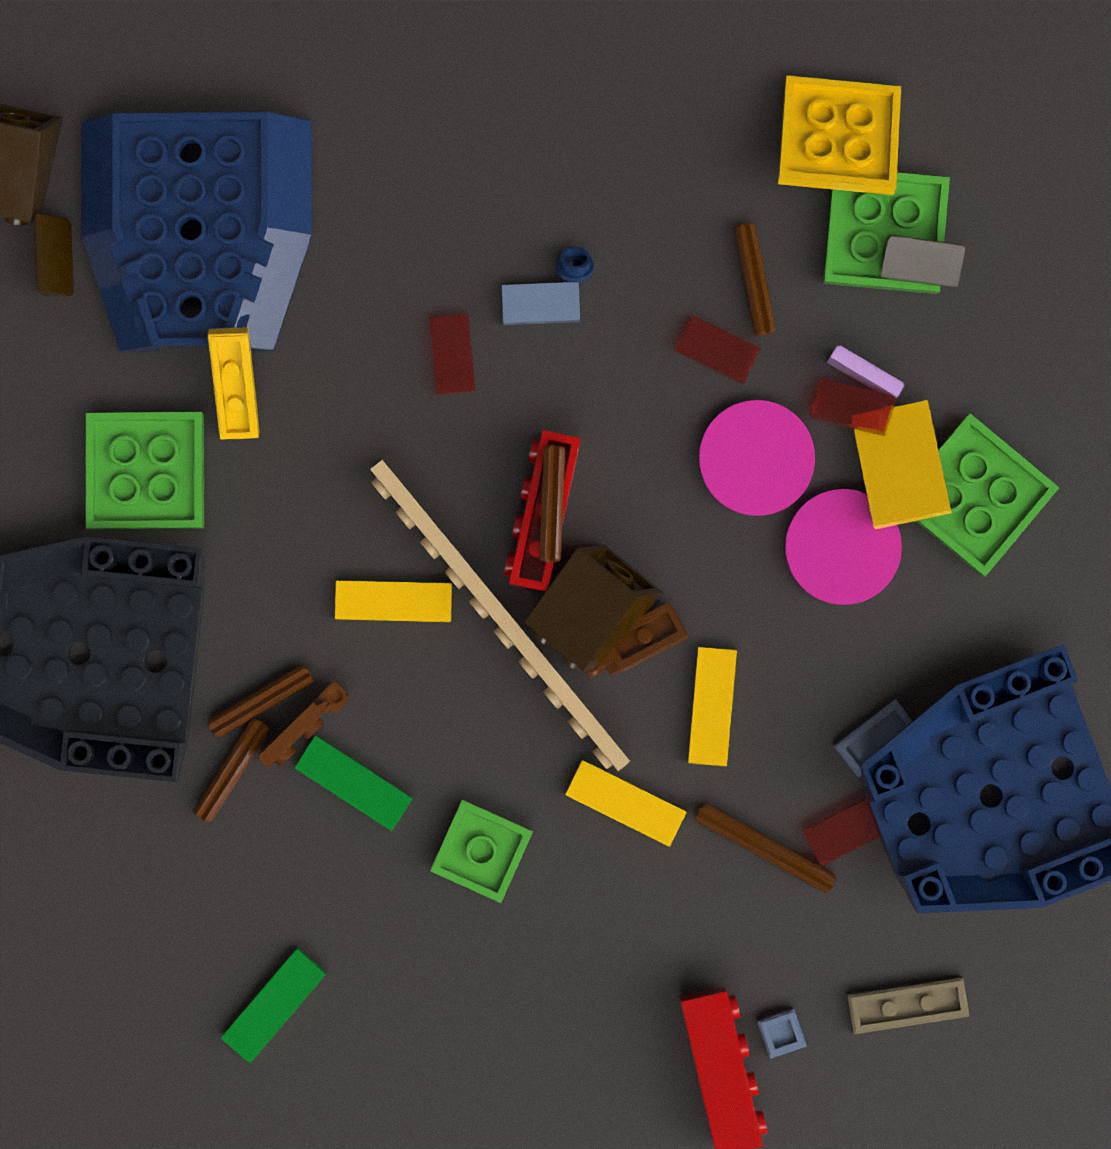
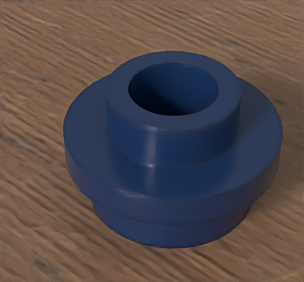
(574, 264)

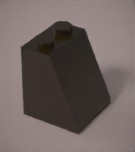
(26, 161)
(591, 606)

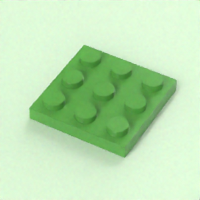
(864, 220)
(145, 470)
(989, 493)

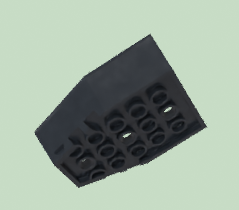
(123, 605)

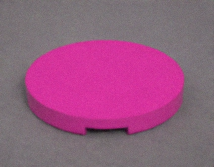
(756, 458)
(838, 551)

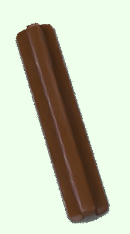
(754, 279)
(552, 503)
(260, 701)
(231, 770)

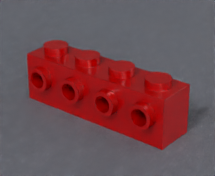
(525, 565)
(721, 1069)

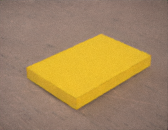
(903, 468)

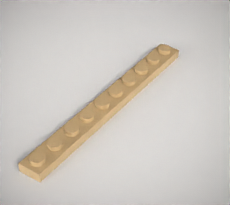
(487, 604)

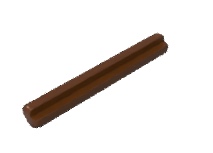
(765, 847)

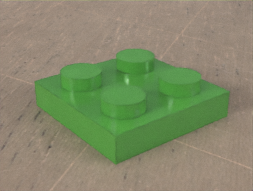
(481, 851)

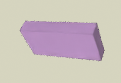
(864, 372)

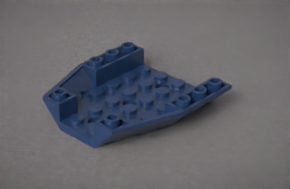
(244, 190)
(1042, 834)

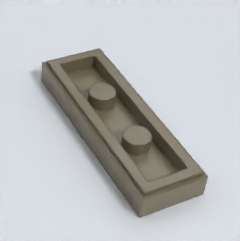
(907, 1005)

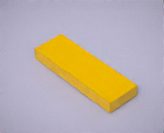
(233, 383)
(393, 601)
(712, 706)
(625, 803)

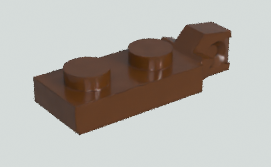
(646, 639)
(305, 723)

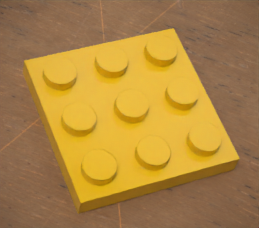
(839, 135)

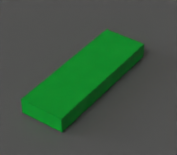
(353, 783)
(273, 1005)

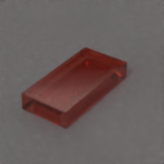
(717, 349)
(452, 354)
(852, 407)
(842, 833)

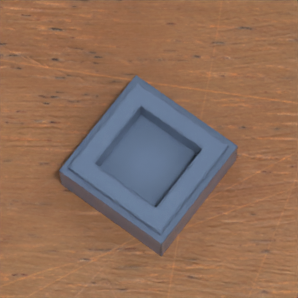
(781, 1033)

